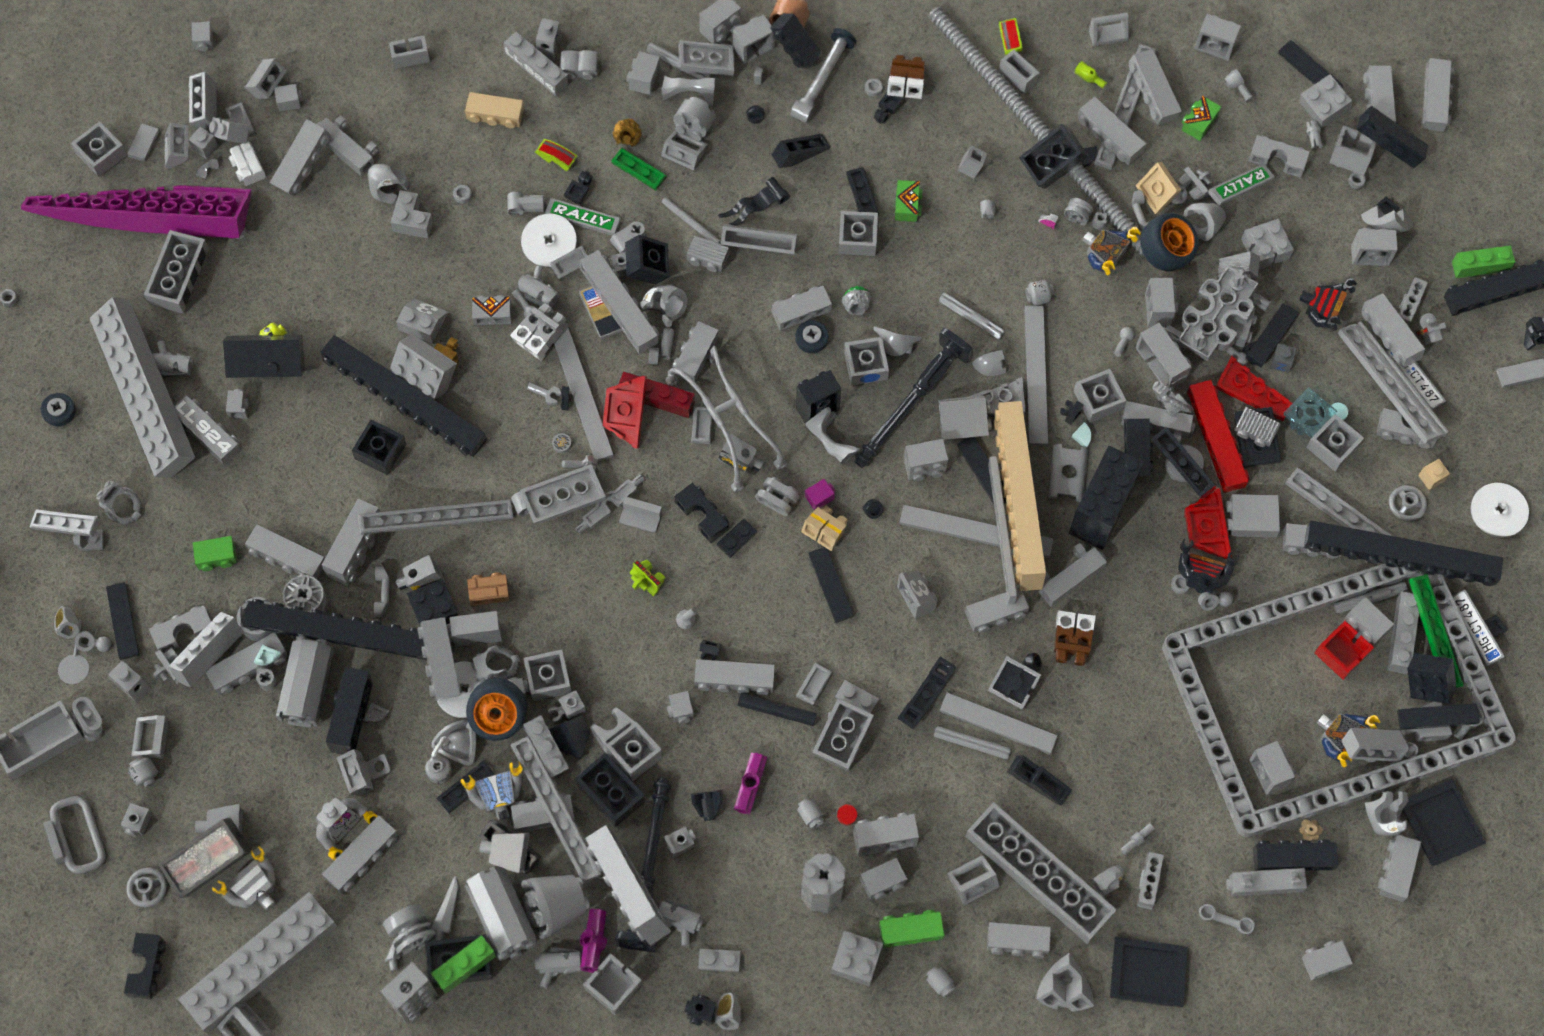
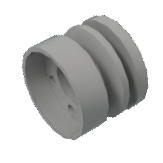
(307, 586)
(409, 929)

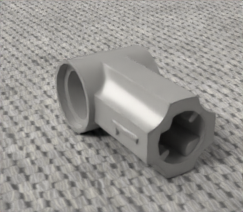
(524, 203)

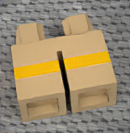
(825, 527)

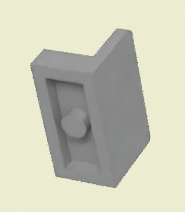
(640, 514)

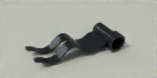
(759, 202)

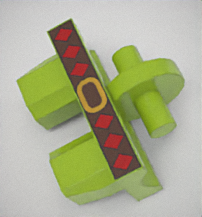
(645, 579)

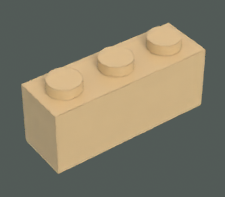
(494, 110)

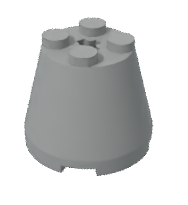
(553, 902)

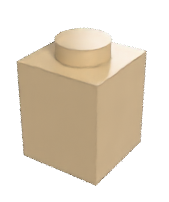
(1434, 474)

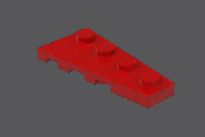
(1246, 387)

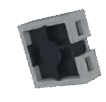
(1014, 682)

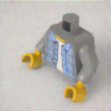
(495, 791)

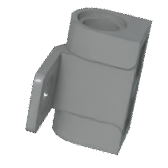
(359, 773)

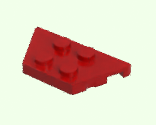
(625, 409)
(1208, 526)

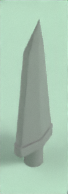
(445, 915)

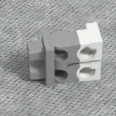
(538, 331)

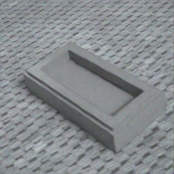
(238, 114)
(143, 142)
(568, 262)
(701, 426)
(814, 684)

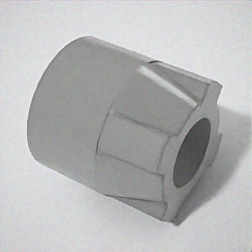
(987, 208)
(1099, 225)

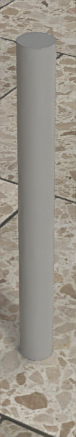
(689, 220)

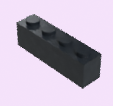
(1392, 137)
(1184, 463)
(1295, 855)

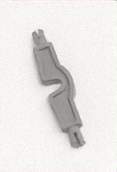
(602, 511)

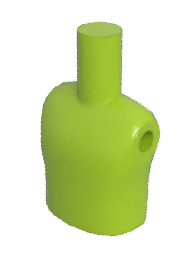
(1089, 74)

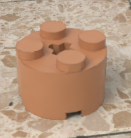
(795, 7)

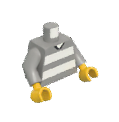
(251, 885)

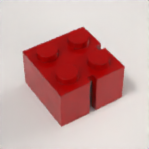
(1341, 653)

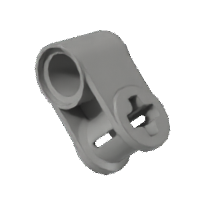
(619, 238)

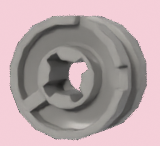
(1078, 211)

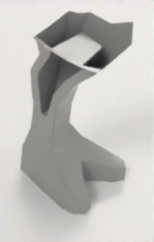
(677, 85)
(818, 426)

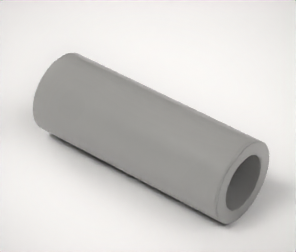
(666, 343)

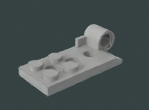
(528, 498)

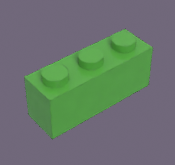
(1483, 261)
(911, 928)
(463, 964)

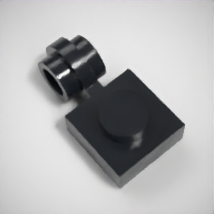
(887, 104)
(577, 190)

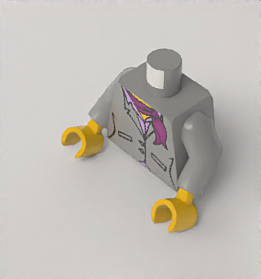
(337, 820)

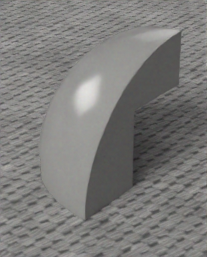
(1393, 221)
(1065, 986)

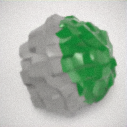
(856, 300)

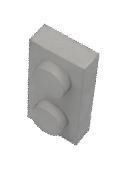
(857, 697)
(719, 960)

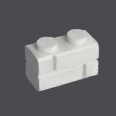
(247, 163)

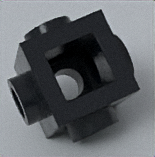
(704, 1016)

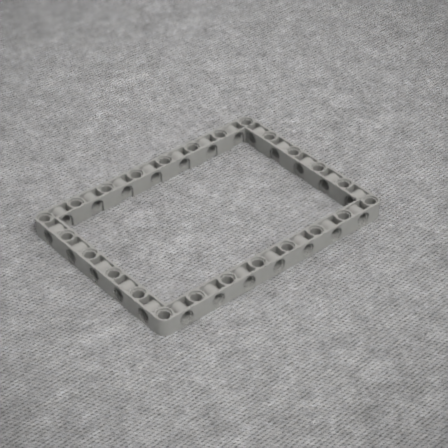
(1372, 782)

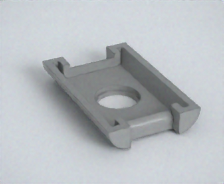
(1068, 486)

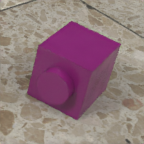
(820, 494)

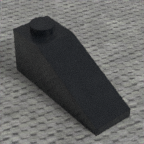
(796, 150)

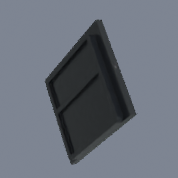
(1442, 823)
(1148, 972)

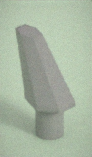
(392, 958)

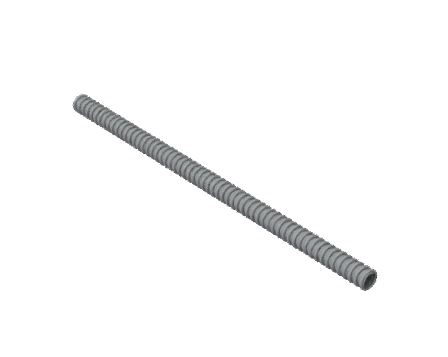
(1030, 119)

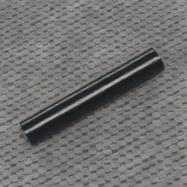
(777, 709)

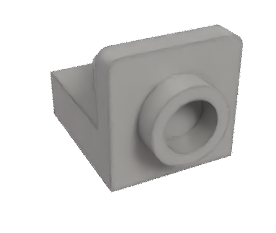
(87, 543)

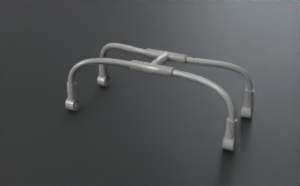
(715, 411)

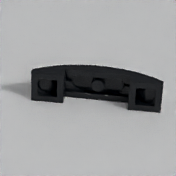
(927, 693)

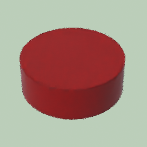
(847, 815)

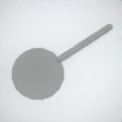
(73, 667)

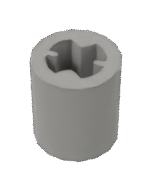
(266, 679)

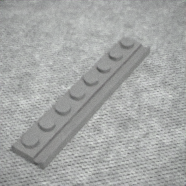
(1393, 382)

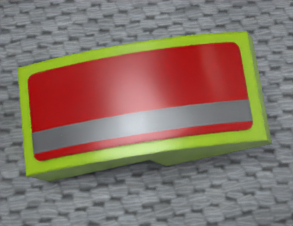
(1010, 36)
(554, 152)

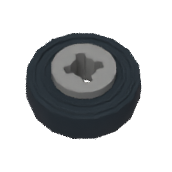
(808, 342)
(59, 416)

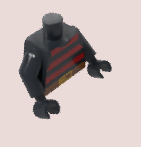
(1326, 303)
(1204, 573)

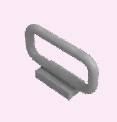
(58, 841)

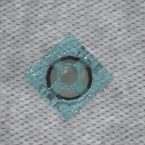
(1309, 416)

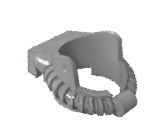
(1170, 399)
(107, 497)
(480, 664)

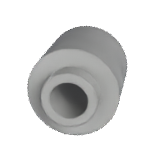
(810, 813)
(940, 981)

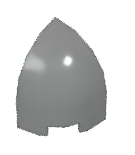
(990, 364)

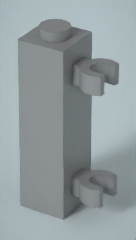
(346, 149)
(1178, 424)
(1074, 575)
(1267, 882)

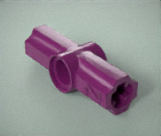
(747, 794)
(593, 940)

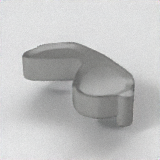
(202, 171)

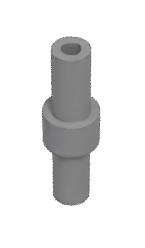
(1137, 839)

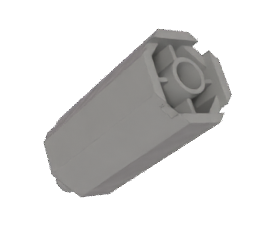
(305, 682)
(822, 883)
(501, 913)

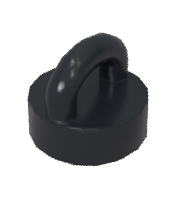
(755, 114)
(873, 508)
(1033, 662)

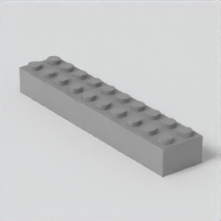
(142, 388)

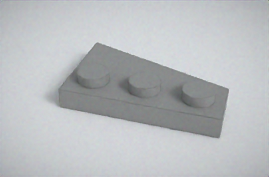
(1005, 393)

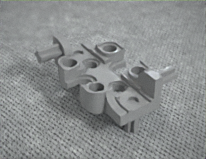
(1244, 295)

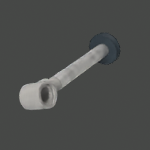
(804, 108)

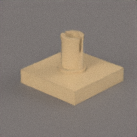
(1158, 187)

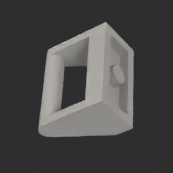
(1109, 33)
(176, 145)
(682, 154)
(159, 737)
(976, 887)
(247, 1018)

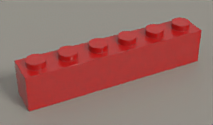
(1218, 436)

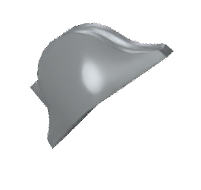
(895, 343)

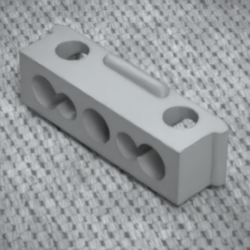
(1415, 298)
(1144, 883)

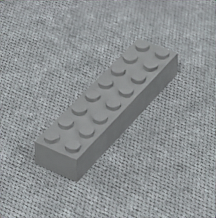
(1040, 873)
(258, 962)

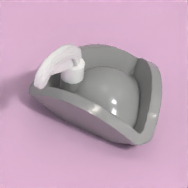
(456, 742)

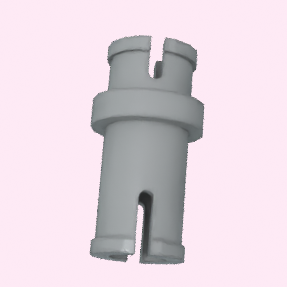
(1313, 131)

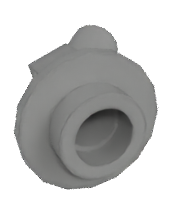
(686, 618)

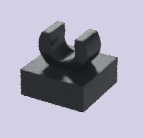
(1073, 412)
(711, 648)

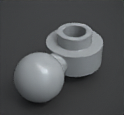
(1210, 600)
(102, 644)

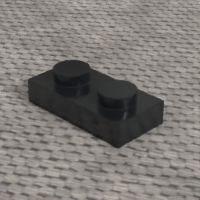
(737, 538)

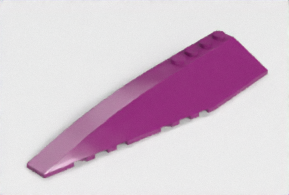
(182, 210)

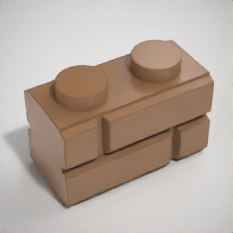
(488, 589)

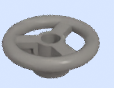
(1412, 496)
(146, 892)

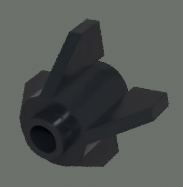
(1534, 332)
(707, 804)

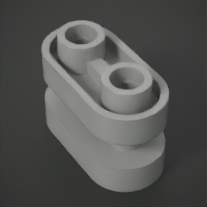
(775, 486)
(87, 719)

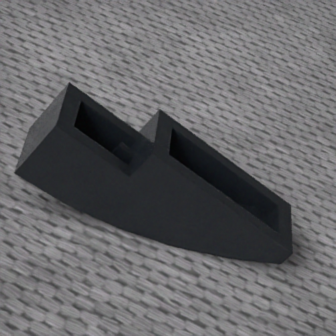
(1039, 779)

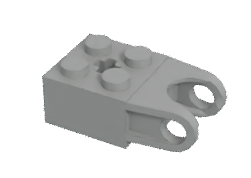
(628, 738)

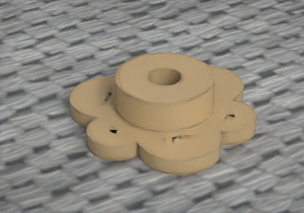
(1305, 830)

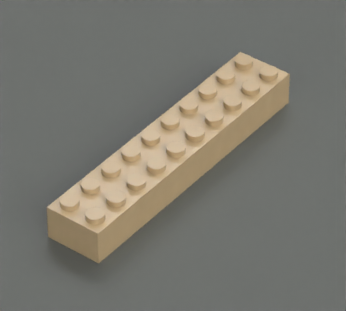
(1019, 496)

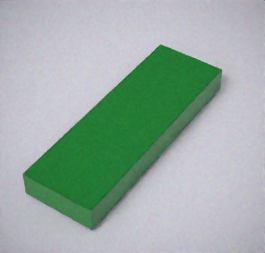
(638, 169)

